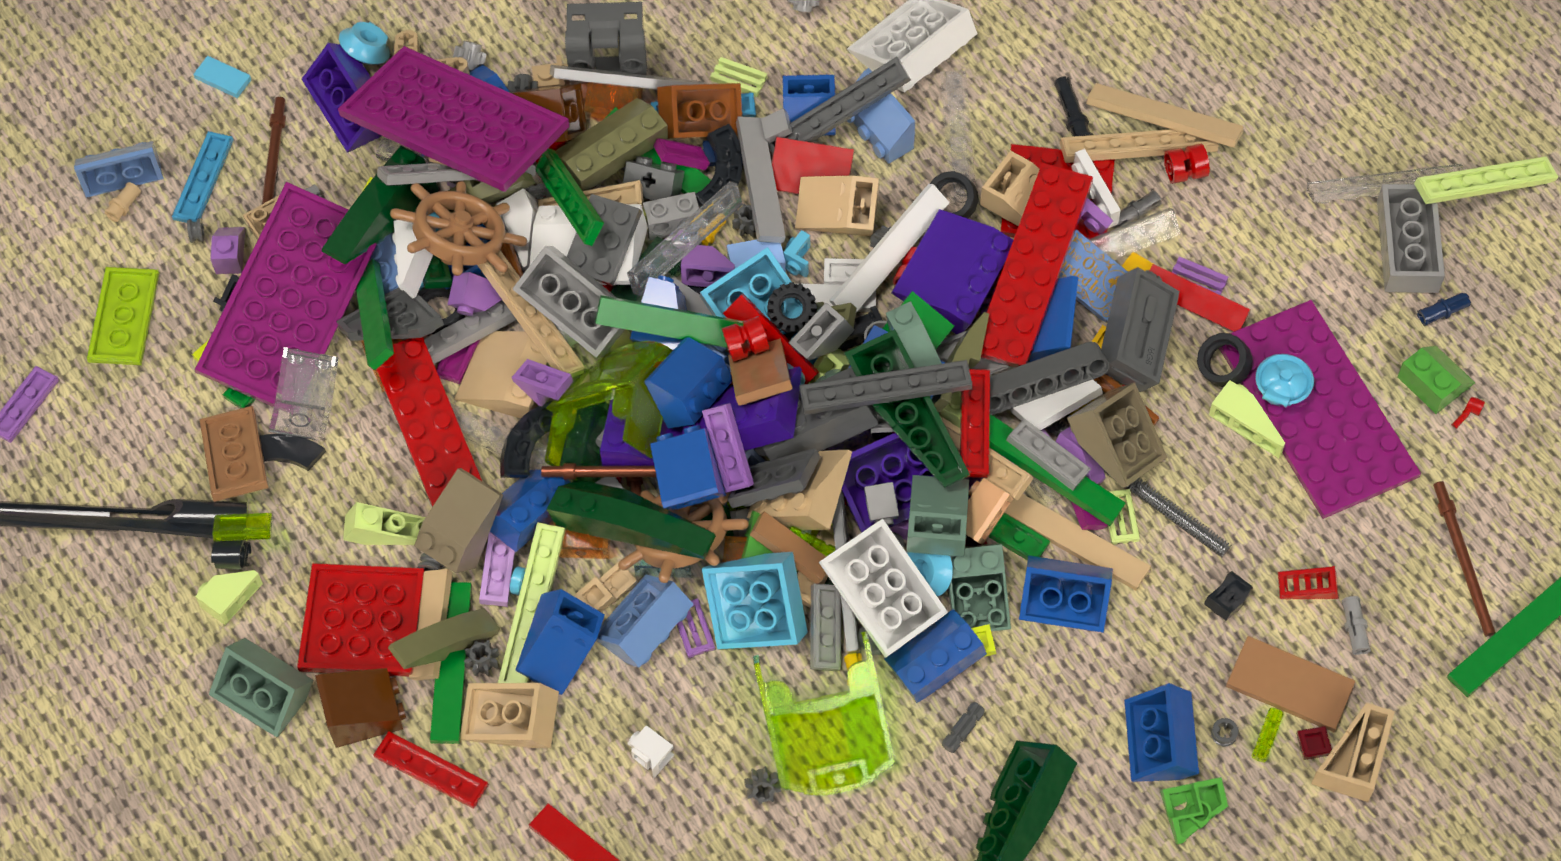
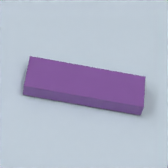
(25, 402)
(728, 447)

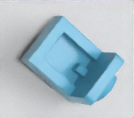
(793, 254)

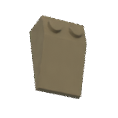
(459, 522)

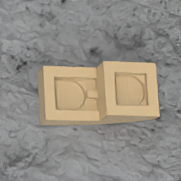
(607, 589)

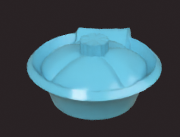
(365, 43)
(1284, 379)
(935, 569)

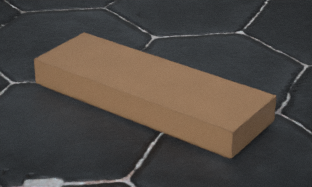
(781, 539)

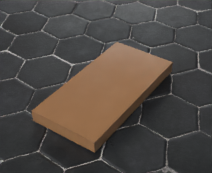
(760, 374)
(233, 453)
(1290, 683)

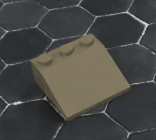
(1119, 434)

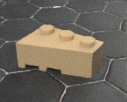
(1358, 755)

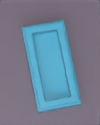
(222, 76)

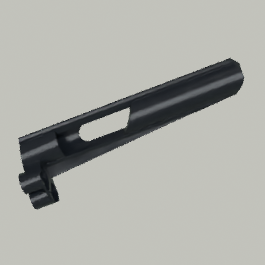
(185, 518)

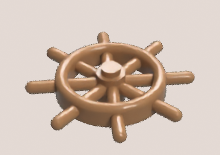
(458, 228)
(668, 560)

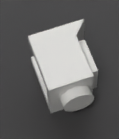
(650, 750)

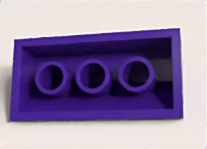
(333, 81)

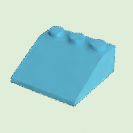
(754, 279)
(755, 601)

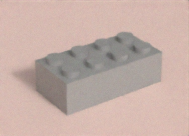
(1409, 240)
(568, 299)

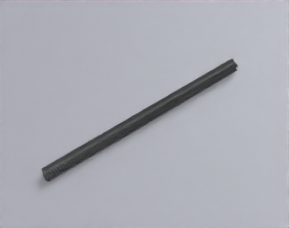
(1166, 509)

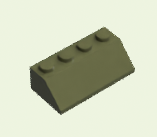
(612, 143)

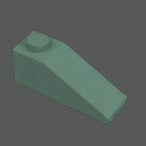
(913, 335)

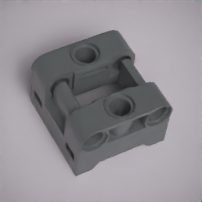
(601, 30)

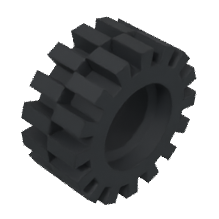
(791, 291)

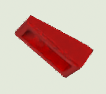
(1313, 573)

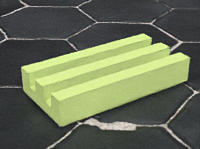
(724, 68)
(1124, 537)

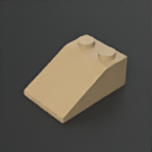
(510, 714)

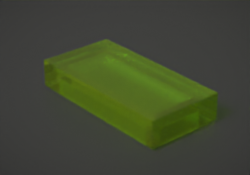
(242, 526)

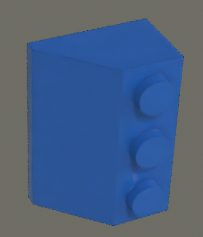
(1057, 325)
(688, 383)
(523, 507)
(1066, 594)
(936, 655)
(1161, 735)

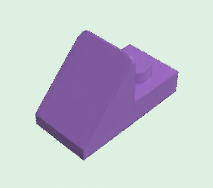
(1095, 218)
(541, 381)

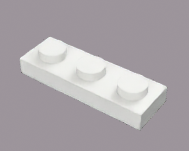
(1099, 192)

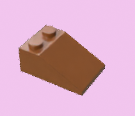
(699, 108)

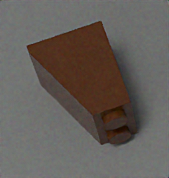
(563, 100)
(360, 704)

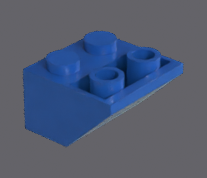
(805, 93)

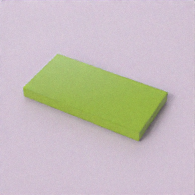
(123, 316)

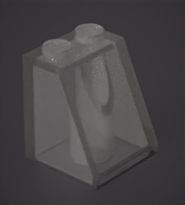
(303, 394)

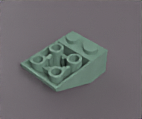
(937, 517)
(980, 587)

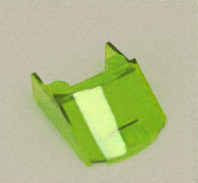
(616, 377)
(832, 739)

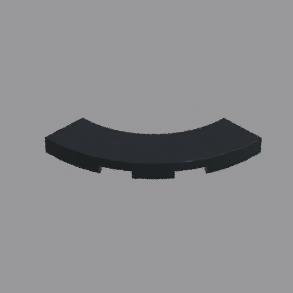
(727, 162)
(522, 440)
(291, 450)

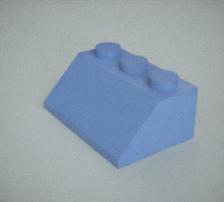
(886, 127)
(117, 167)
(644, 620)

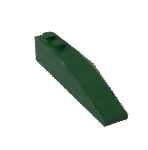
(369, 216)
(912, 419)
(626, 518)
(1024, 800)

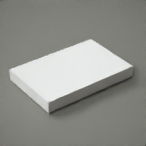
(1055, 406)

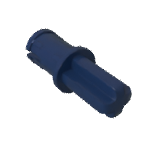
(1443, 308)

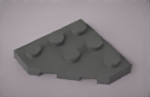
(406, 318)

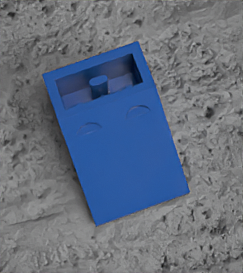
(558, 639)

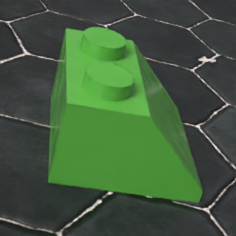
(1434, 377)

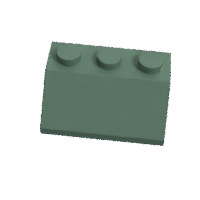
(259, 686)

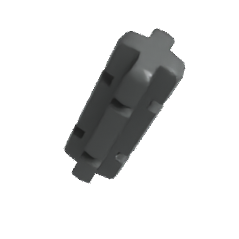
(963, 727)

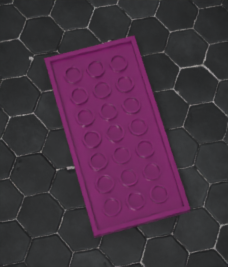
(454, 118)
(283, 296)
(1336, 434)

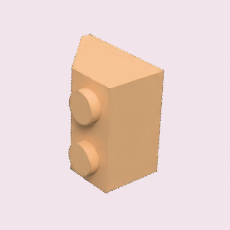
(985, 509)

